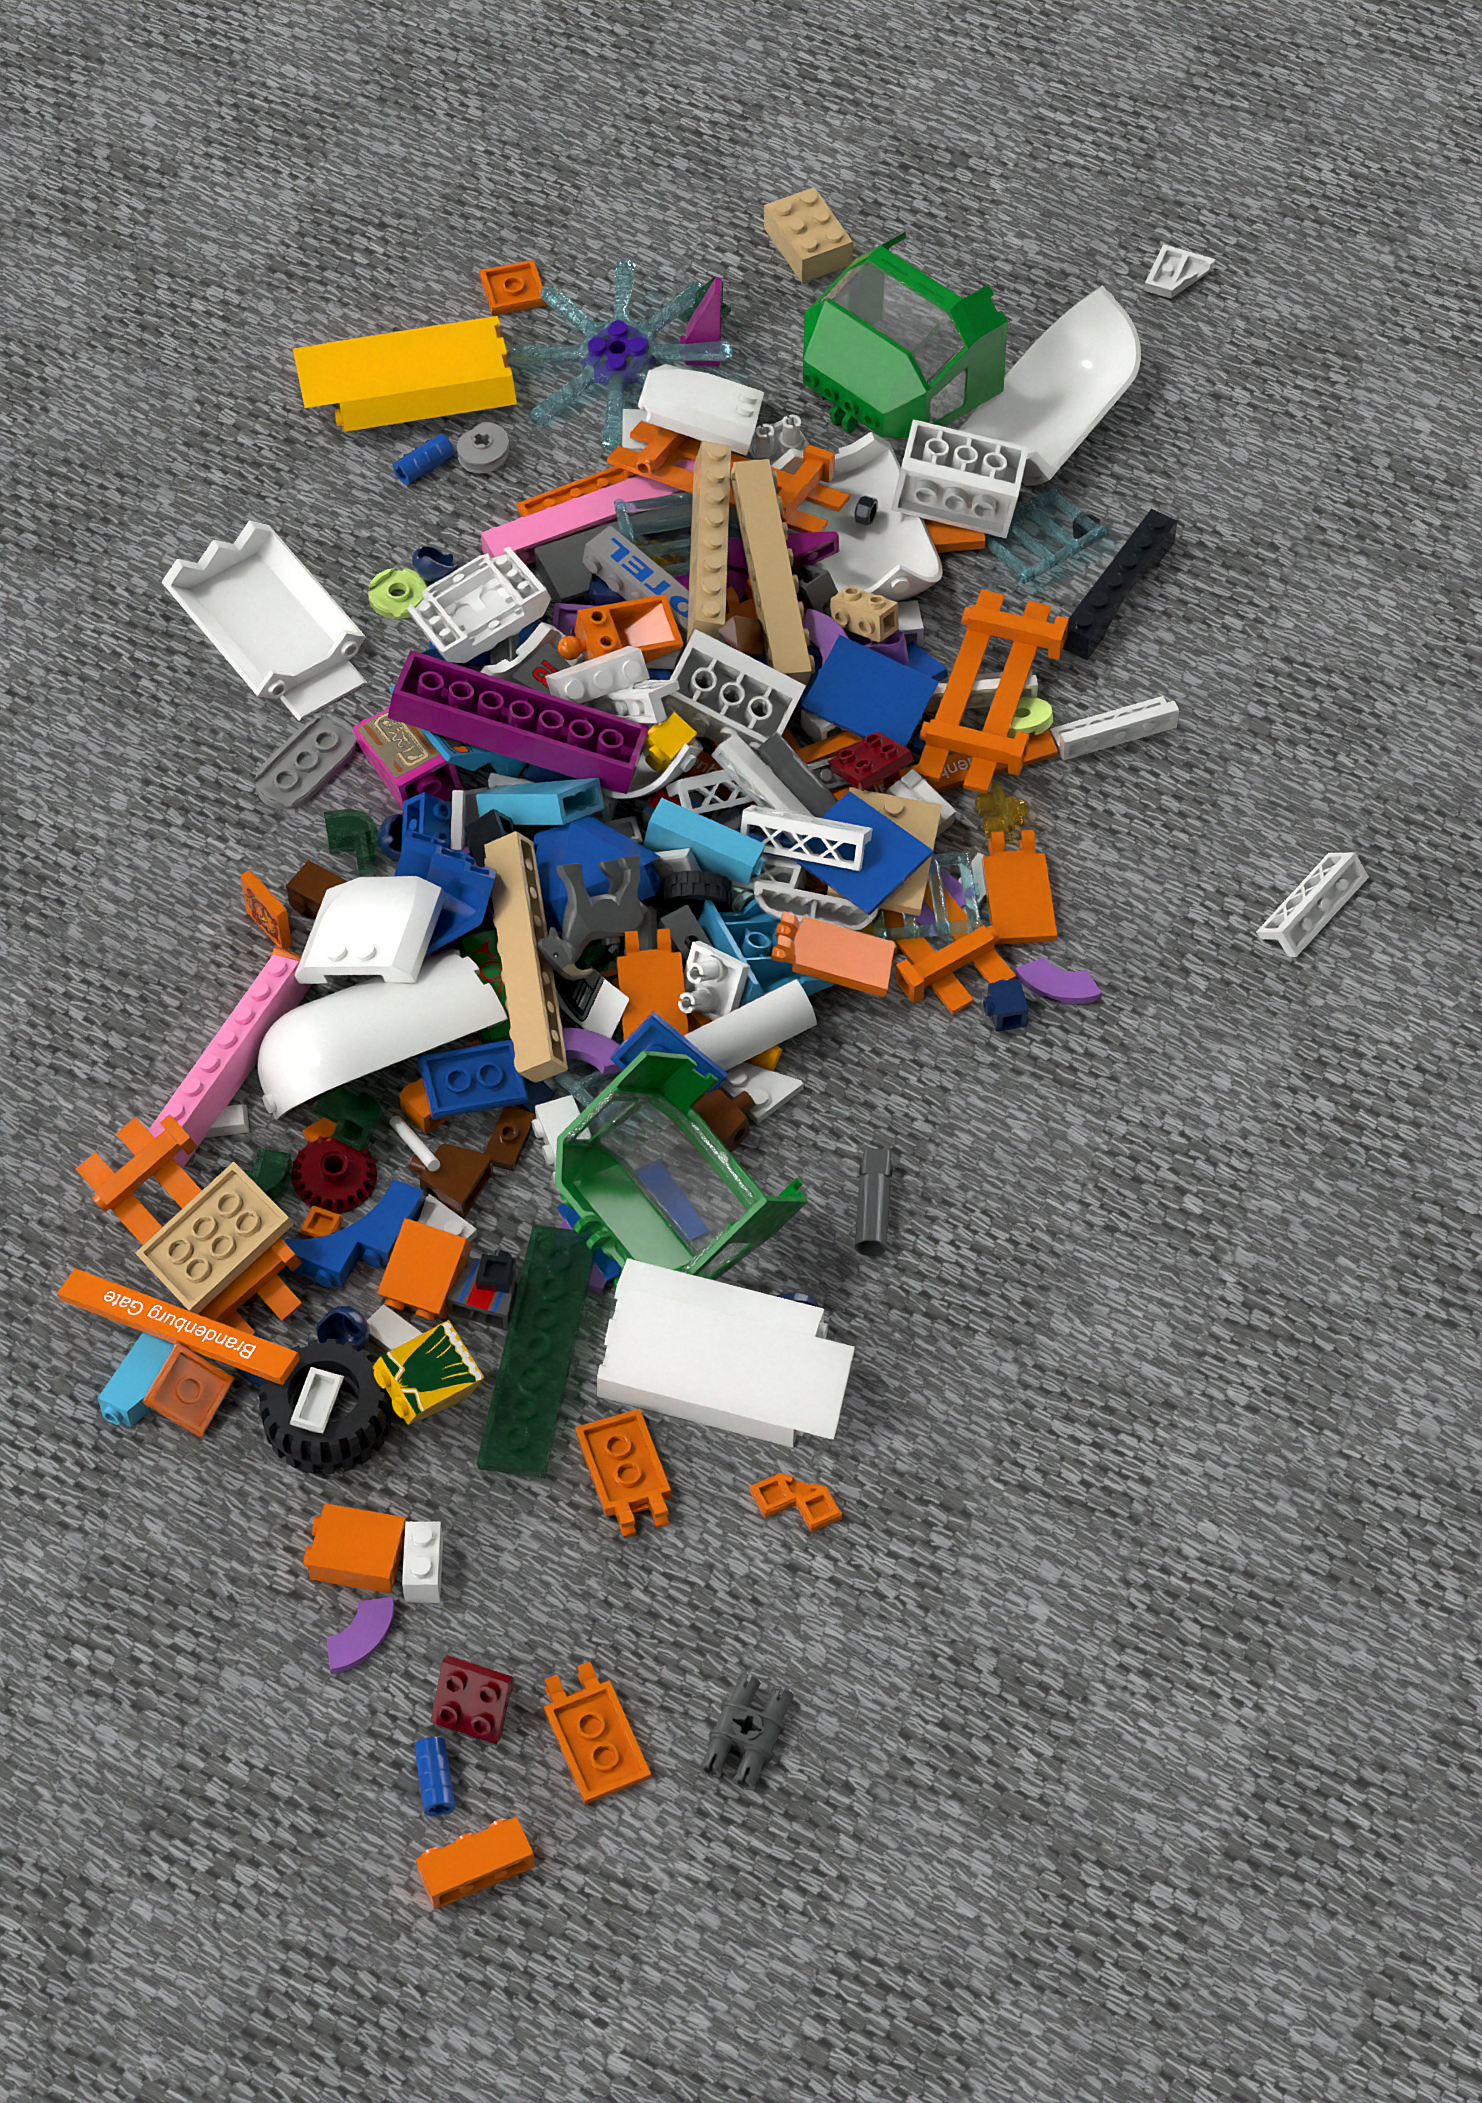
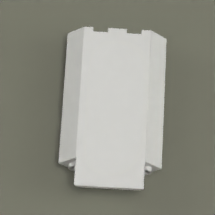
(270, 620)
(722, 1356)

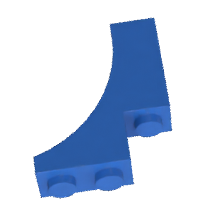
(372, 1238)

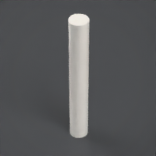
(415, 1143)

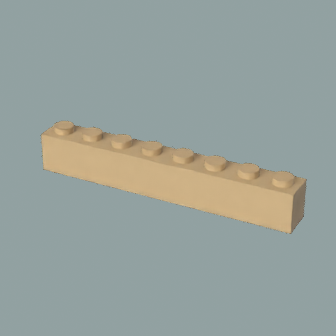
(709, 540)
(770, 569)
(525, 972)

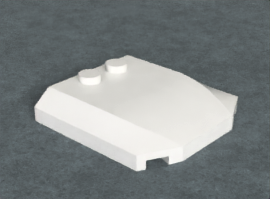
(701, 406)
(480, 606)
(372, 929)

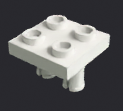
(776, 439)
(712, 982)

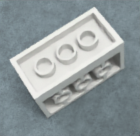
(960, 478)
(730, 693)

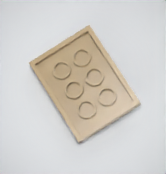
(919, 820)
(214, 1238)

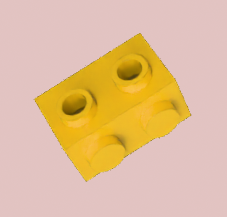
(666, 741)

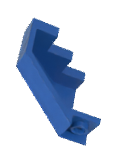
(586, 843)
(464, 884)

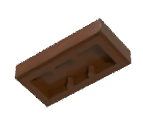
(510, 1137)

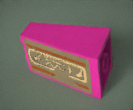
(405, 759)

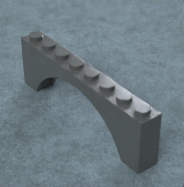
(562, 564)

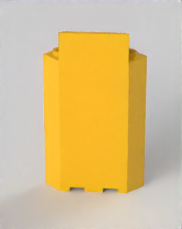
(408, 374)

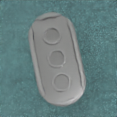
(305, 762)

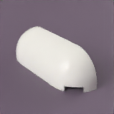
(825, 908)

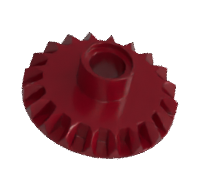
(328, 1190)

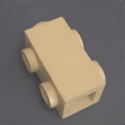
(865, 613)

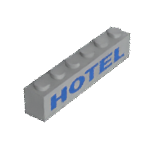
(635, 574)

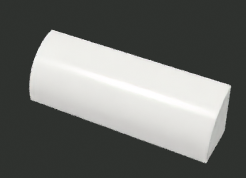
(755, 1026)

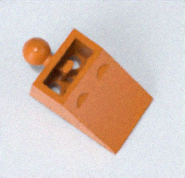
(636, 623)

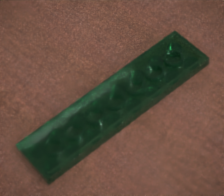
(537, 1353)

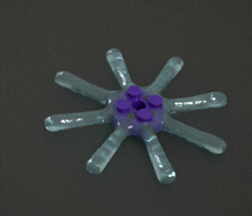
(613, 350)

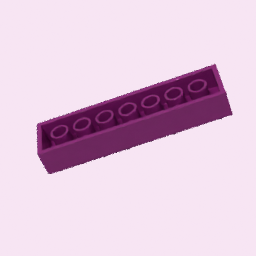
(517, 721)

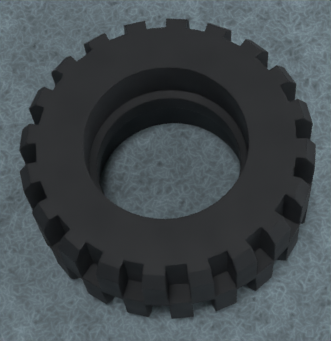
(342, 1440)

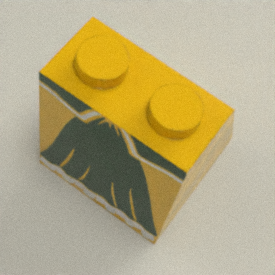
(428, 1373)

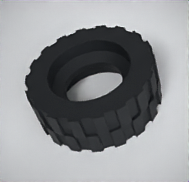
(694, 888)

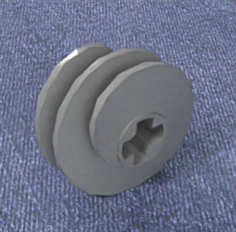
(483, 448)

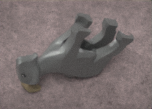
(595, 917)

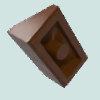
(744, 635)

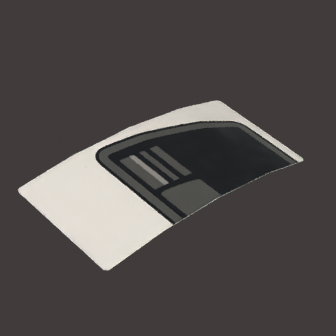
(591, 1000)

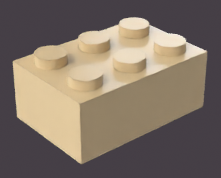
(808, 234)

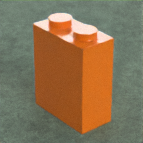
(423, 1269)
(355, 1548)

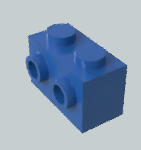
(427, 816)

